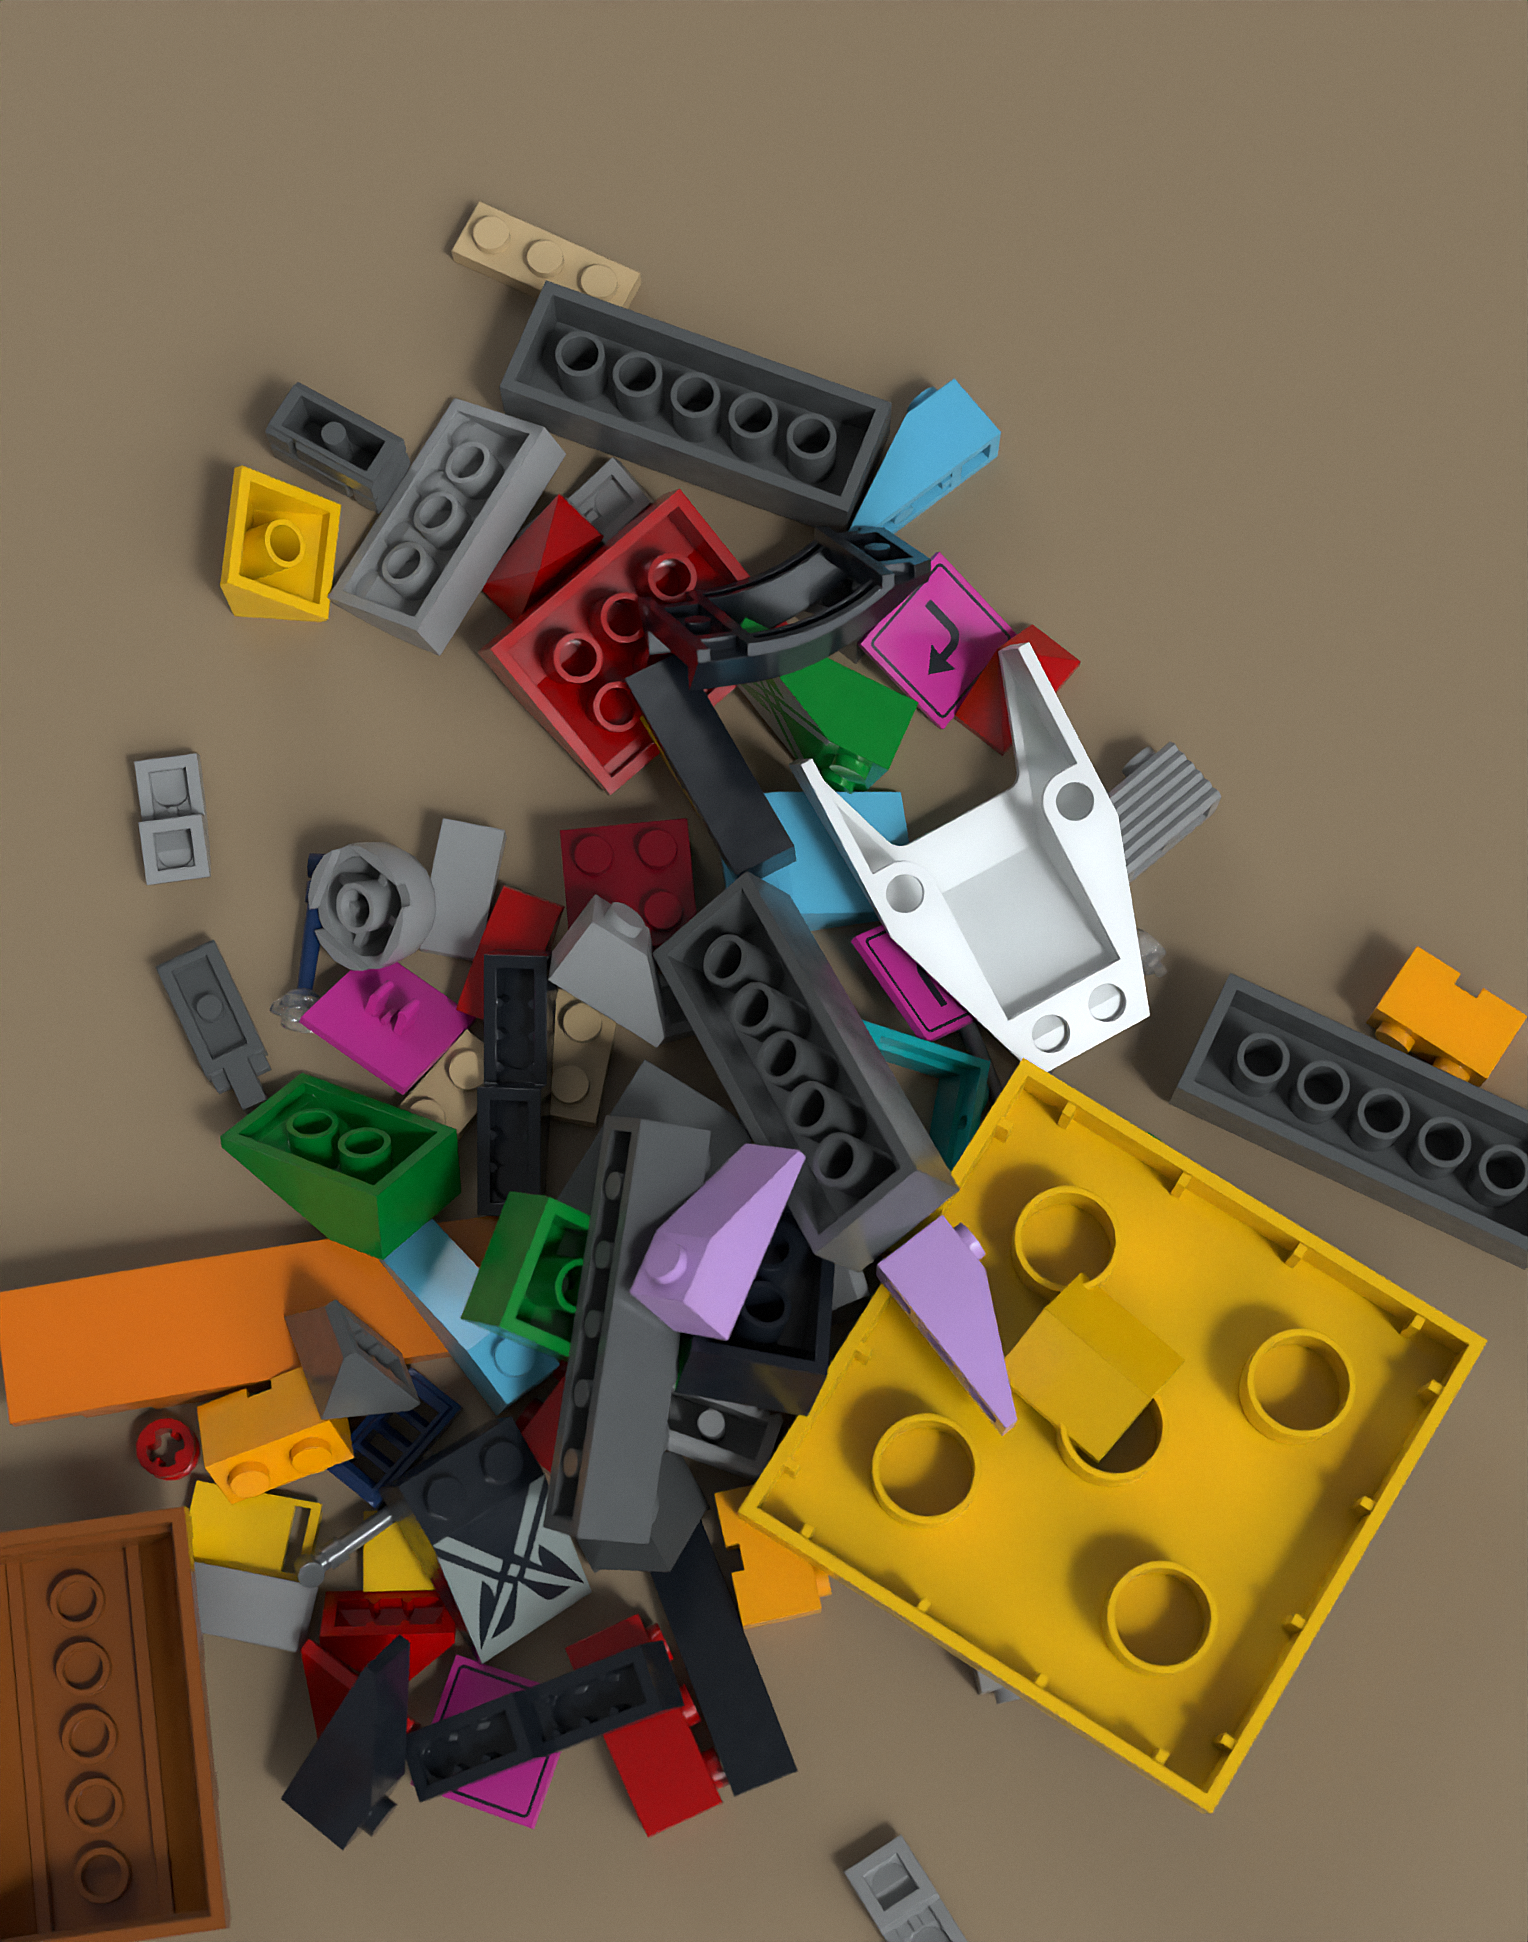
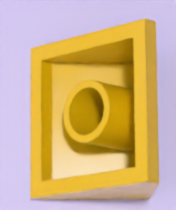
(278, 549)
(1089, 1366)

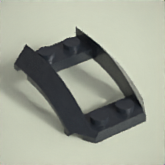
(722, 653)

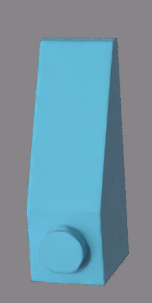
(933, 452)
(438, 1283)

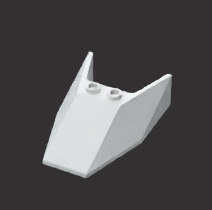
(1018, 898)

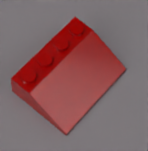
(586, 636)

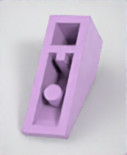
(715, 1242)
(949, 1301)

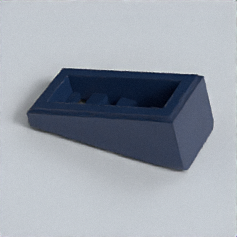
(412, 1452)

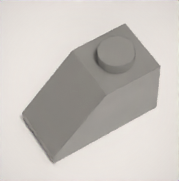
(612, 968)

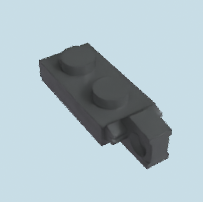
(217, 1023)

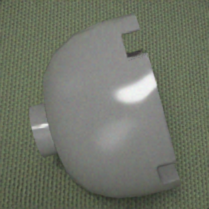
(371, 904)

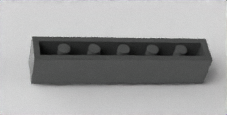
(620, 1350)

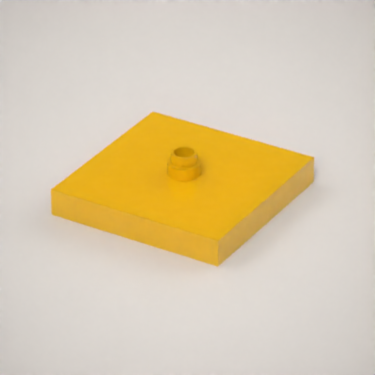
(1207, 1546)

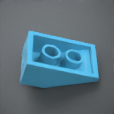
(820, 877)

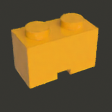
(1442, 1021)
(269, 1437)
(774, 1579)

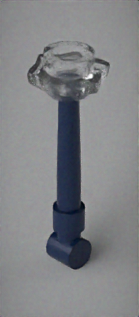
(299, 1000)

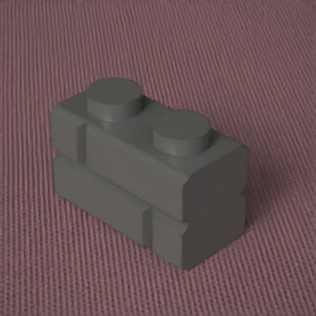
(338, 447)

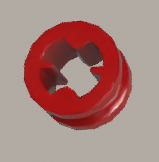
(185, 1459)

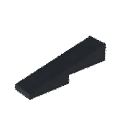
(711, 770)
(517, 1076)
(723, 1668)
(542, 1720)

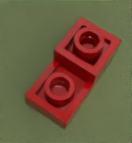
(515, 923)

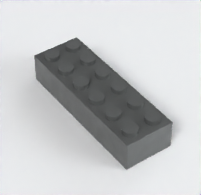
(696, 408)
(805, 1071)
(1363, 1116)

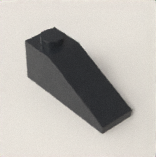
(359, 1754)

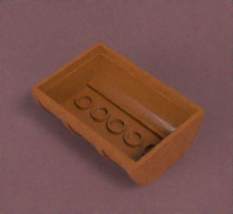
(106, 1735)

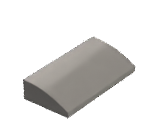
(448, 524)

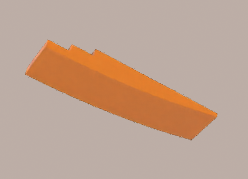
(196, 1326)

